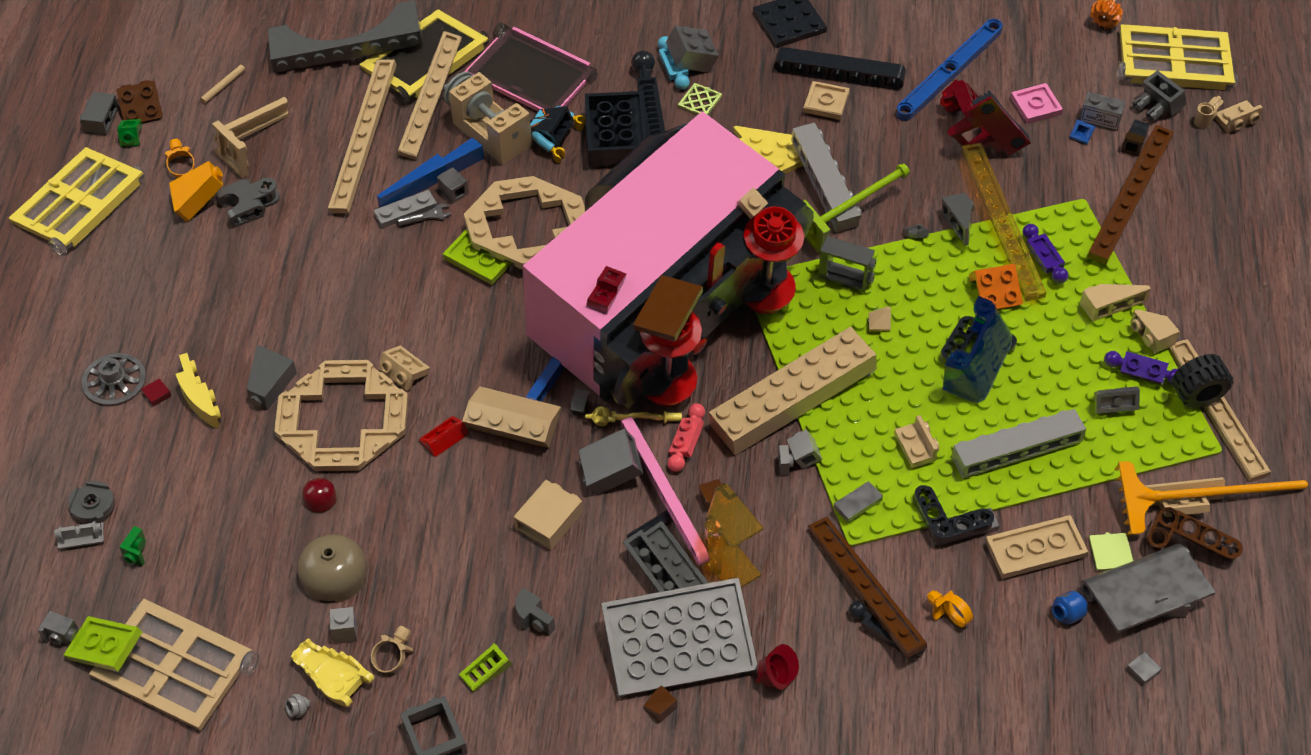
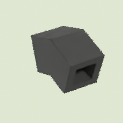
(580, 402)

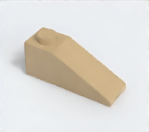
(1112, 298)

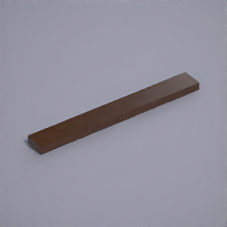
(867, 587)

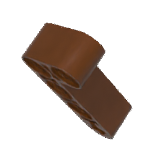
(1196, 537)

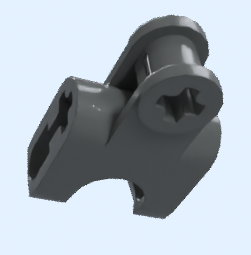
(248, 198)

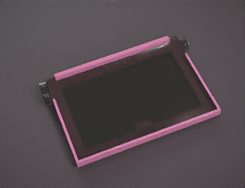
(532, 69)

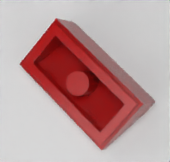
(444, 436)

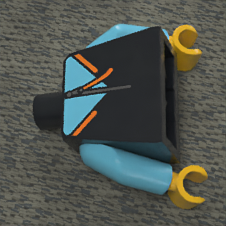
(551, 126)

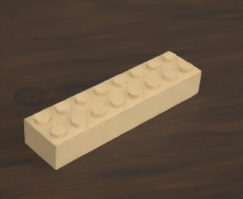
(792, 390)

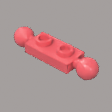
(686, 437)

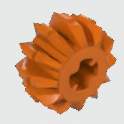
(1106, 13)

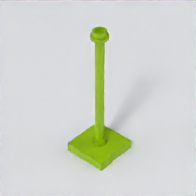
(819, 230)

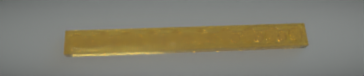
(1003, 221)

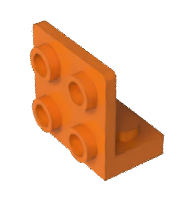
(998, 285)

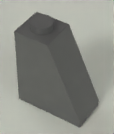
(268, 376)

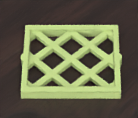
(706, 90)

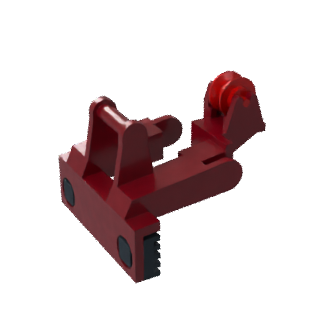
(986, 112)

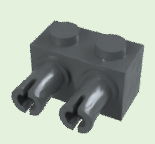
(1163, 93)

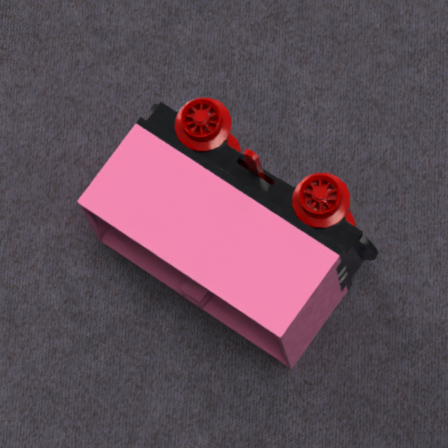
(673, 221)

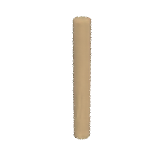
(222, 84)

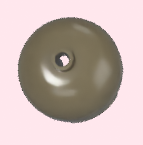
(332, 568)

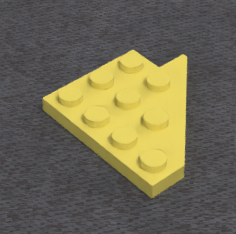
(772, 146)

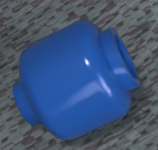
(1069, 607)

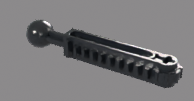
(643, 64)

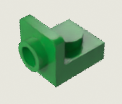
(129, 132)
(132, 546)

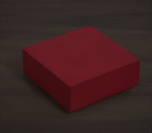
(156, 392)

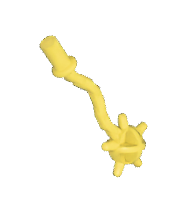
(602, 416)

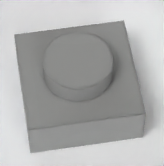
(785, 460)

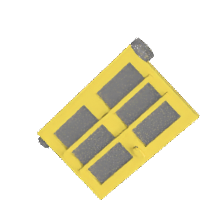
(1181, 55)
(77, 199)

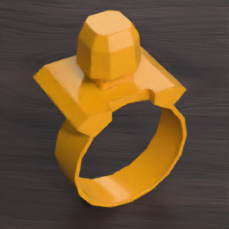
(177, 150)
(943, 604)

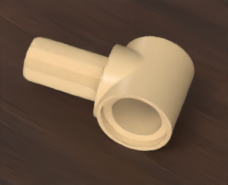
(1207, 112)

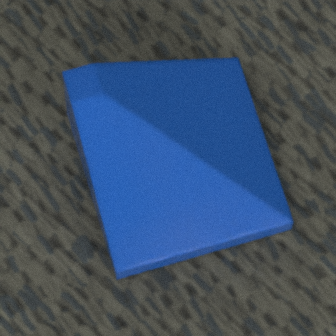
(1082, 132)

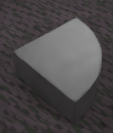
(915, 231)

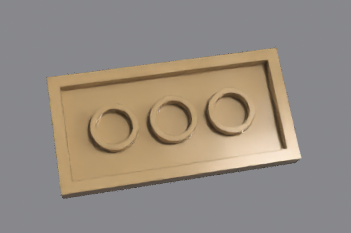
(1036, 546)

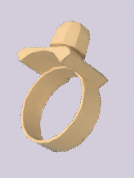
(401, 635)

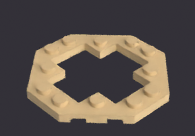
(490, 205)
(372, 441)

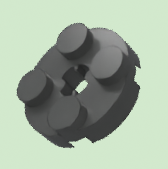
(98, 511)

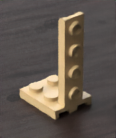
(228, 136)

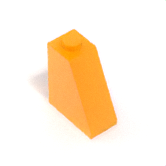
(195, 189)

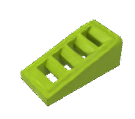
(496, 669)

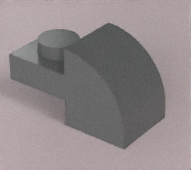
(530, 612)

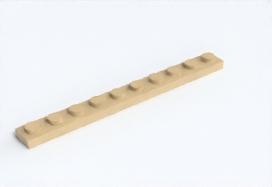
(362, 137)

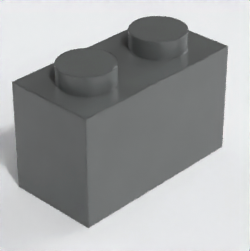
(99, 113)

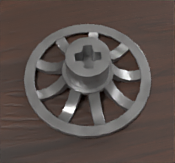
(110, 374)

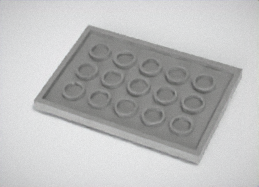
(679, 637)

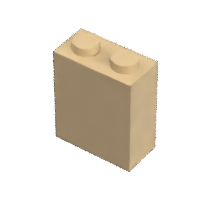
(548, 514)

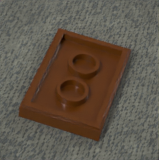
(668, 308)

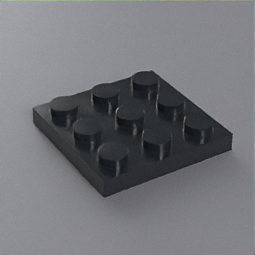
(789, 21)

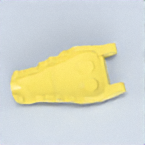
(332, 672)

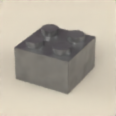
(692, 48)

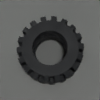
(1202, 381)

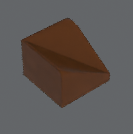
(707, 490)
(661, 704)

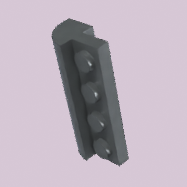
(663, 559)

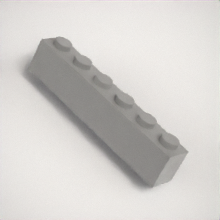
(825, 175)
(1018, 443)

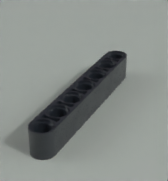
(840, 68)

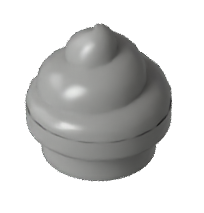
(296, 705)

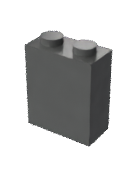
(610, 462)

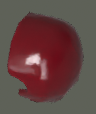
(319, 495)

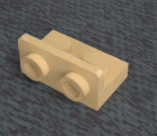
(1238, 116)
(402, 366)
(917, 443)

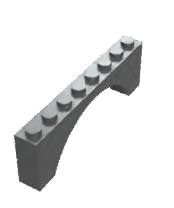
(295, 51)

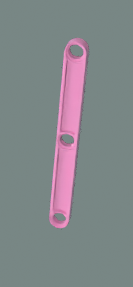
(667, 494)

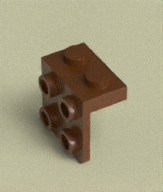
(140, 101)

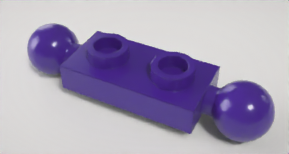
(1045, 253)
(1140, 367)

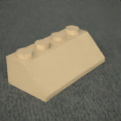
(512, 416)

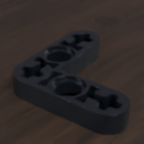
(970, 335)
(949, 525)

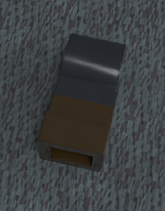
(1136, 135)

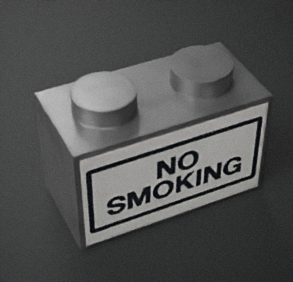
(1102, 111)

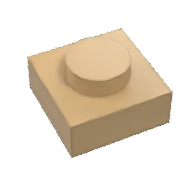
(752, 202)

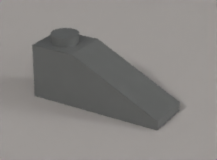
(958, 213)

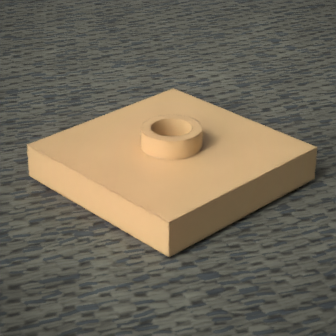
(826, 100)

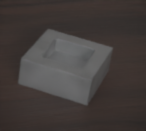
(1144, 668)

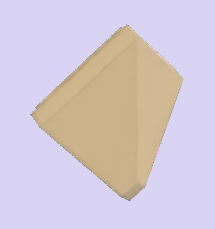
(880, 319)

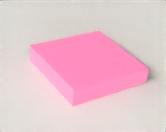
(1036, 103)

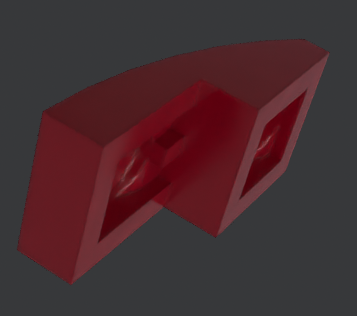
(606, 289)

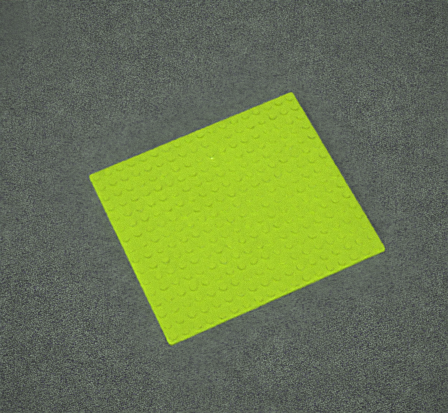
(1050, 371)

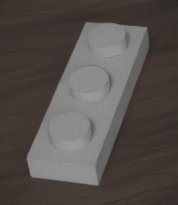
(409, 206)

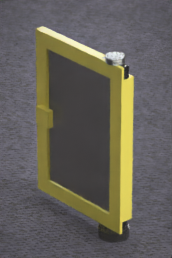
(415, 61)

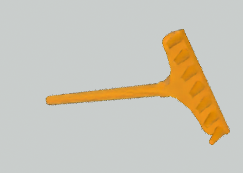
(1139, 497)

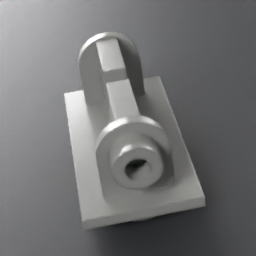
(80, 535)

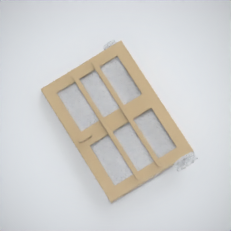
(178, 665)

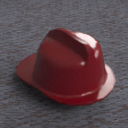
(778, 667)

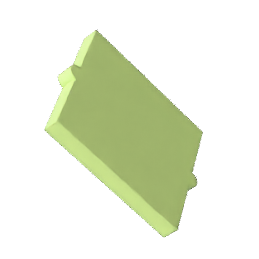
(1110, 550)

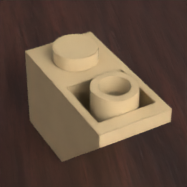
(1155, 330)

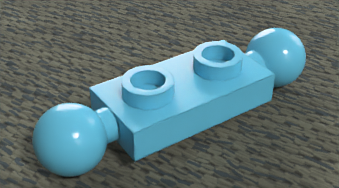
(679, 75)

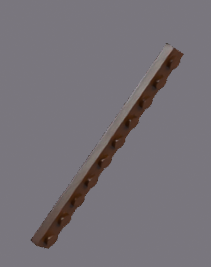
(1130, 195)

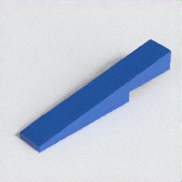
(427, 173)

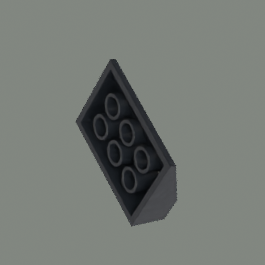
(613, 125)

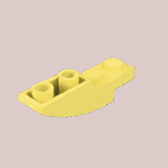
(197, 393)

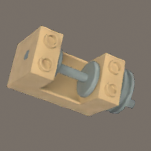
(478, 116)

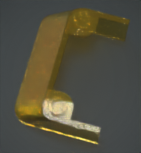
(725, 528)

